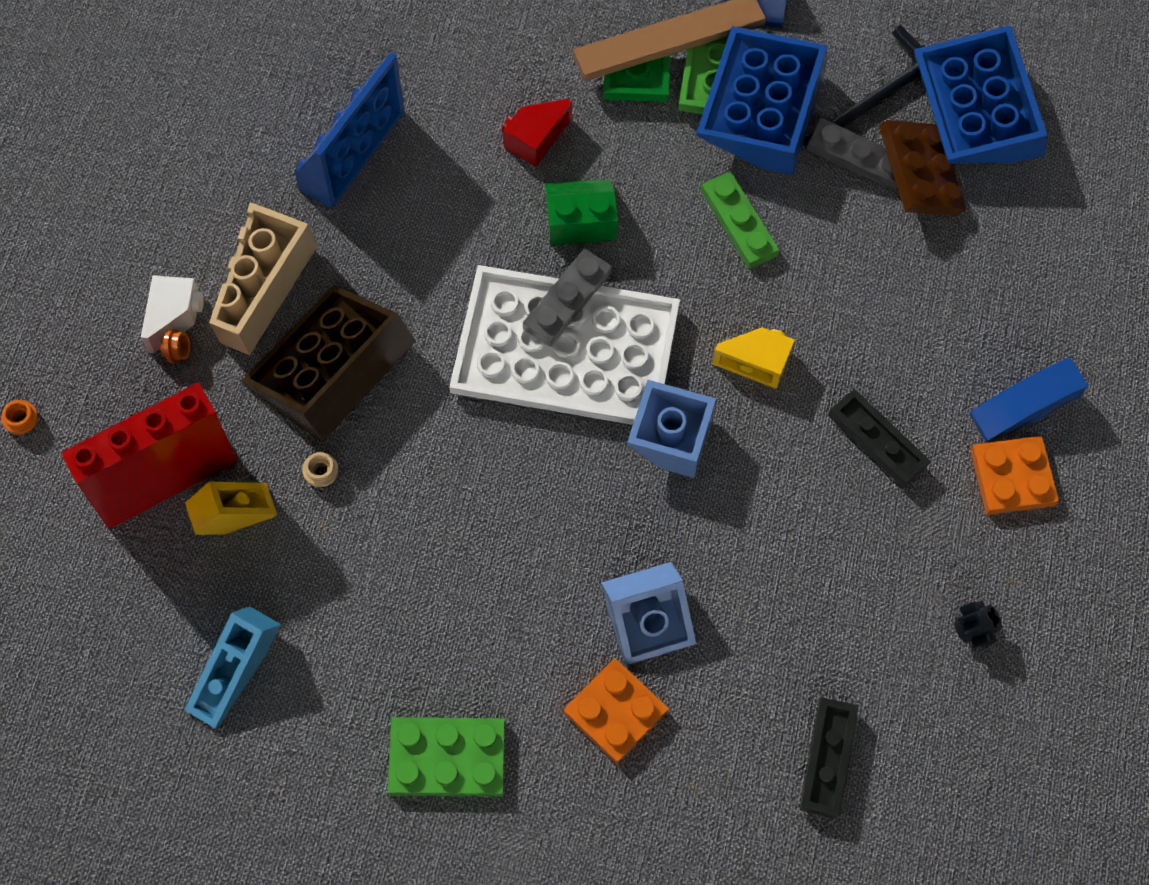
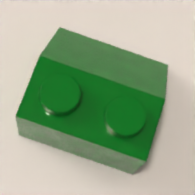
(581, 212)

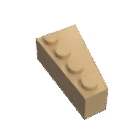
(261, 275)

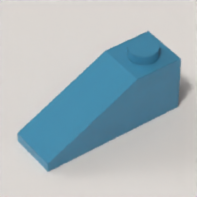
(232, 664)

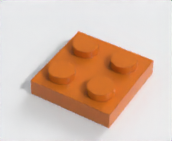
(1014, 475)
(615, 711)

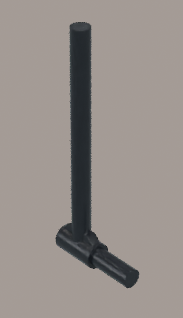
(884, 91)

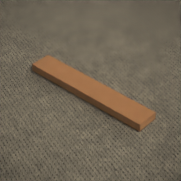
(666, 37)

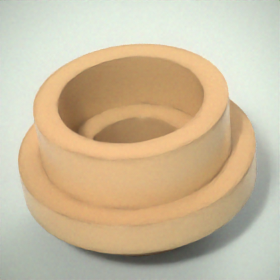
(318, 460)

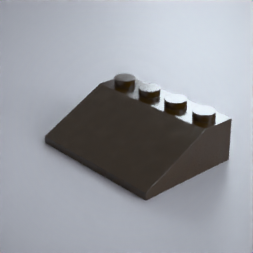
(330, 361)

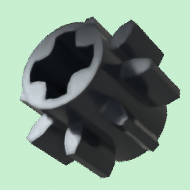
(978, 624)

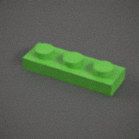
(739, 220)

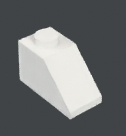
(170, 305)

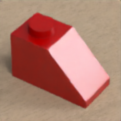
(536, 129)

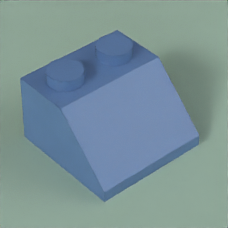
(672, 427)
(649, 613)

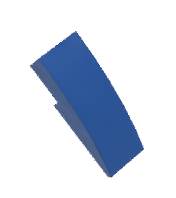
(1029, 400)

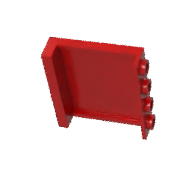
(150, 456)

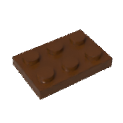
(921, 168)

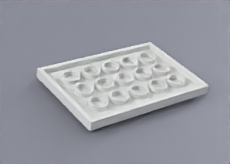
(592, 367)

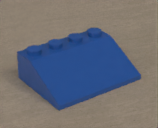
(763, 98)
(982, 98)
(353, 135)

